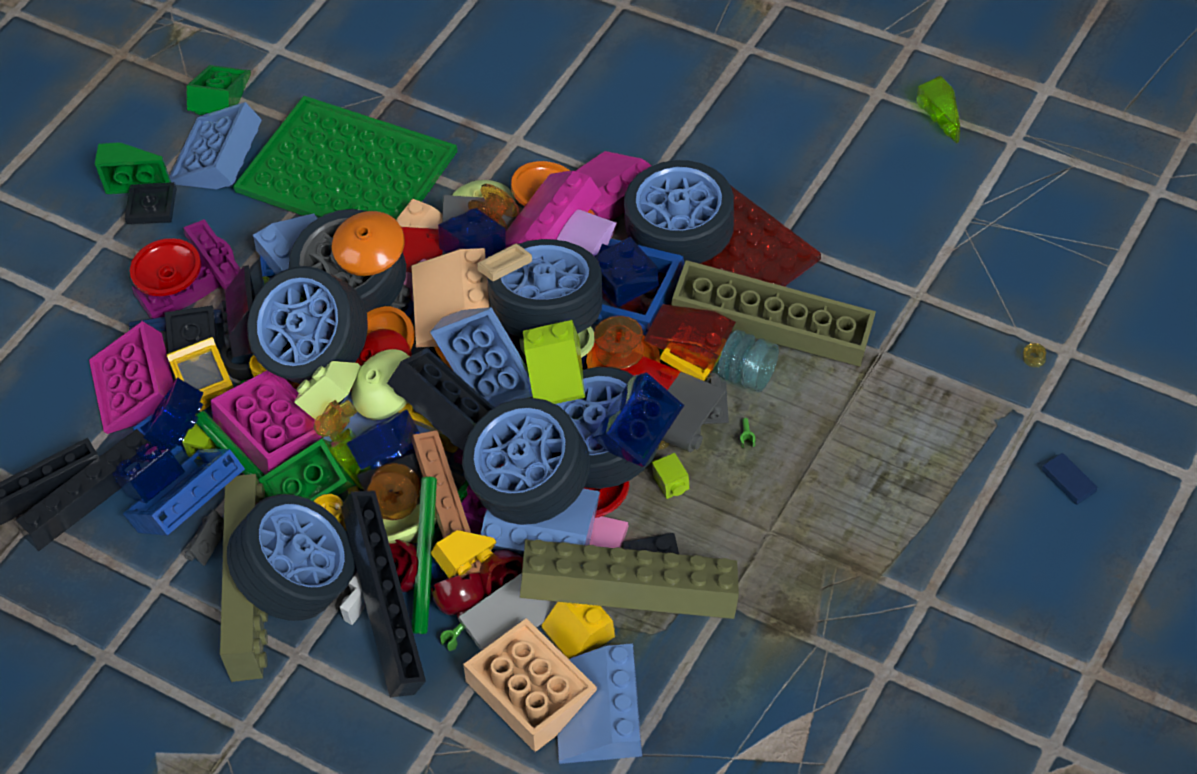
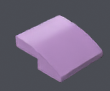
(587, 231)

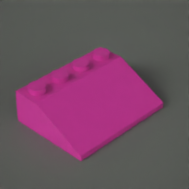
(612, 176)
(552, 207)
(131, 377)
(265, 420)

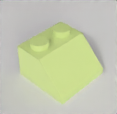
(326, 386)

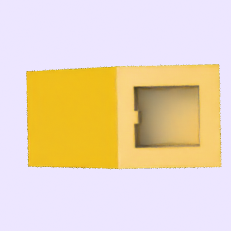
(461, 550)

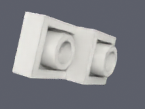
(353, 604)

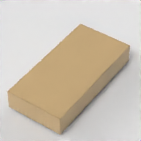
(504, 262)

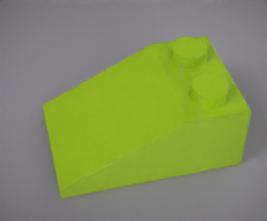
(554, 362)

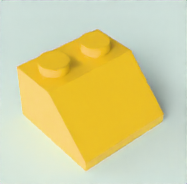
(578, 628)

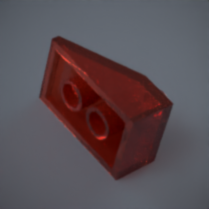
(690, 334)

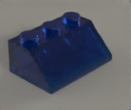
(638, 420)

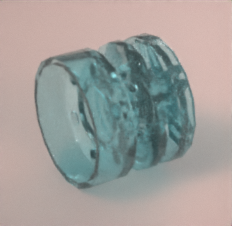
(748, 360)

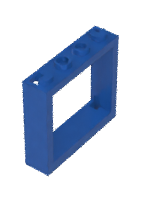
(666, 263)
(186, 493)

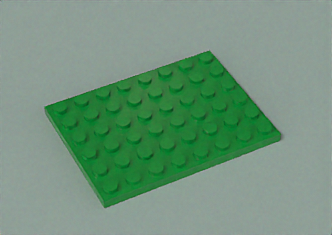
(342, 161)

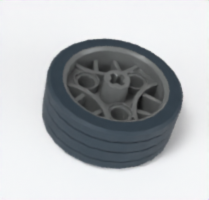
(315, 246)

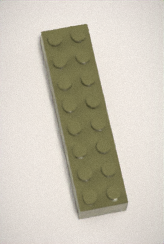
(778, 312)
(629, 579)
(241, 621)

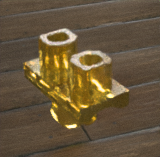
(334, 419)

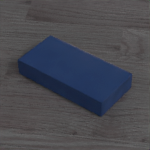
(1069, 478)

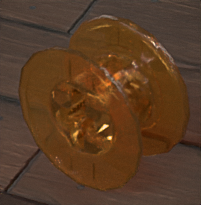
(496, 204)
(627, 333)
(400, 479)

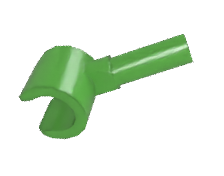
(746, 435)
(451, 635)

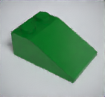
(216, 89)
(126, 165)
(308, 474)

